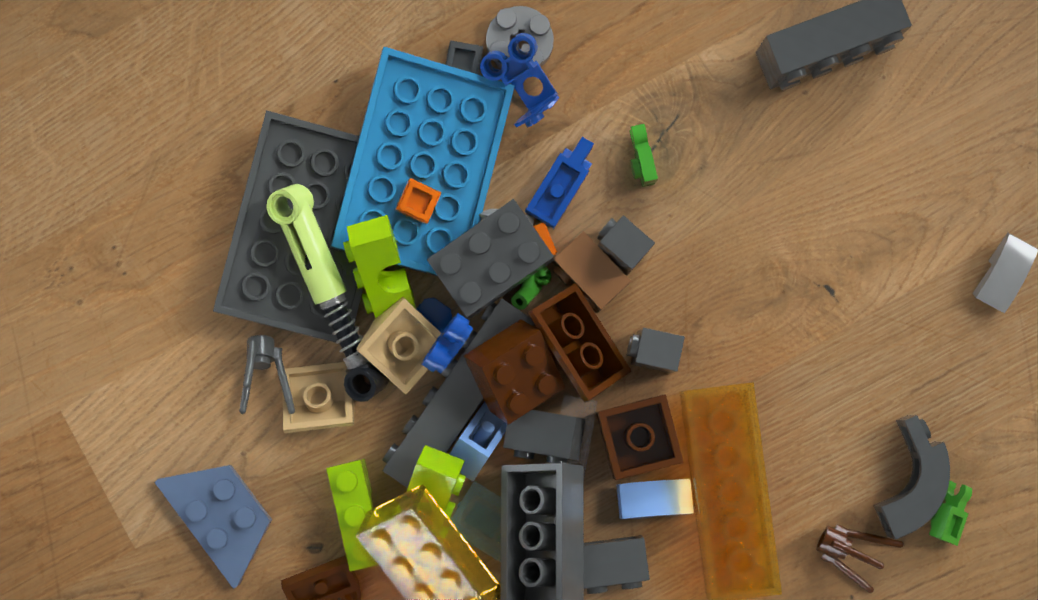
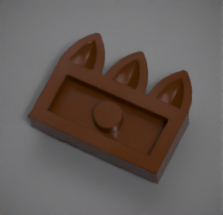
(324, 583)

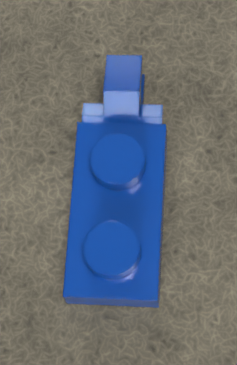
(561, 184)

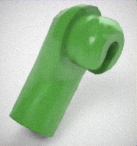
(530, 288)

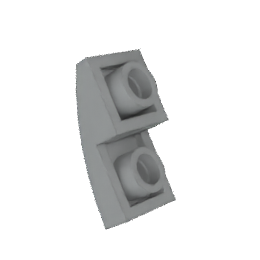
(1007, 272)

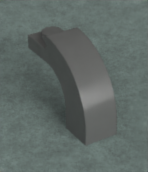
(926, 486)

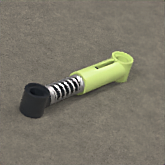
(324, 284)

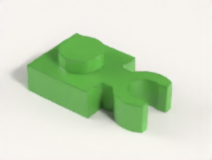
(643, 164)

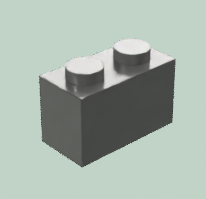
(624, 243)
(655, 350)
(547, 435)
(615, 563)

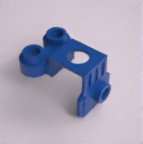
(516, 70)
(452, 337)

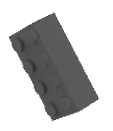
(831, 40)
(542, 532)

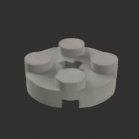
(520, 20)

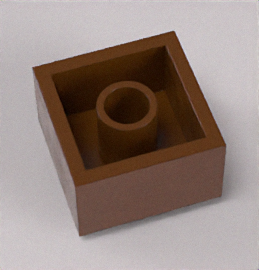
(514, 371)
(639, 437)

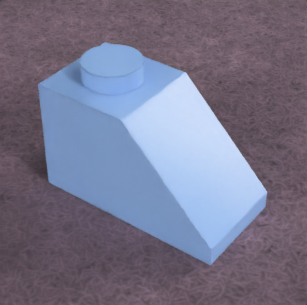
(478, 441)

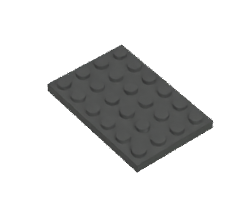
(260, 269)

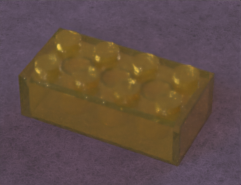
(425, 551)

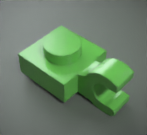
(951, 518)

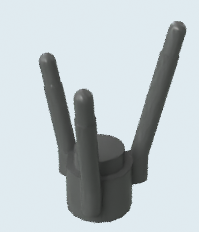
(259, 356)

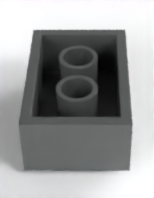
(491, 259)

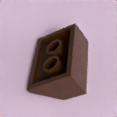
(579, 342)

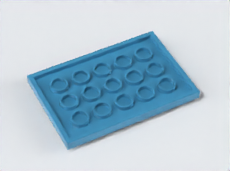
(431, 128)

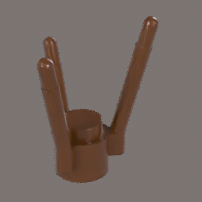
(835, 544)

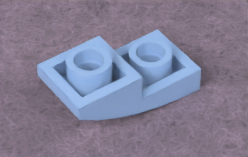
(655, 499)

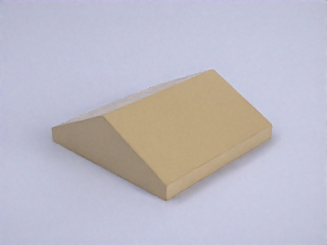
(399, 344)
(318, 398)

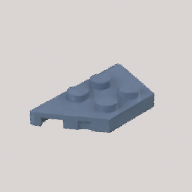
(220, 516)

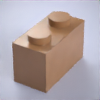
(592, 271)

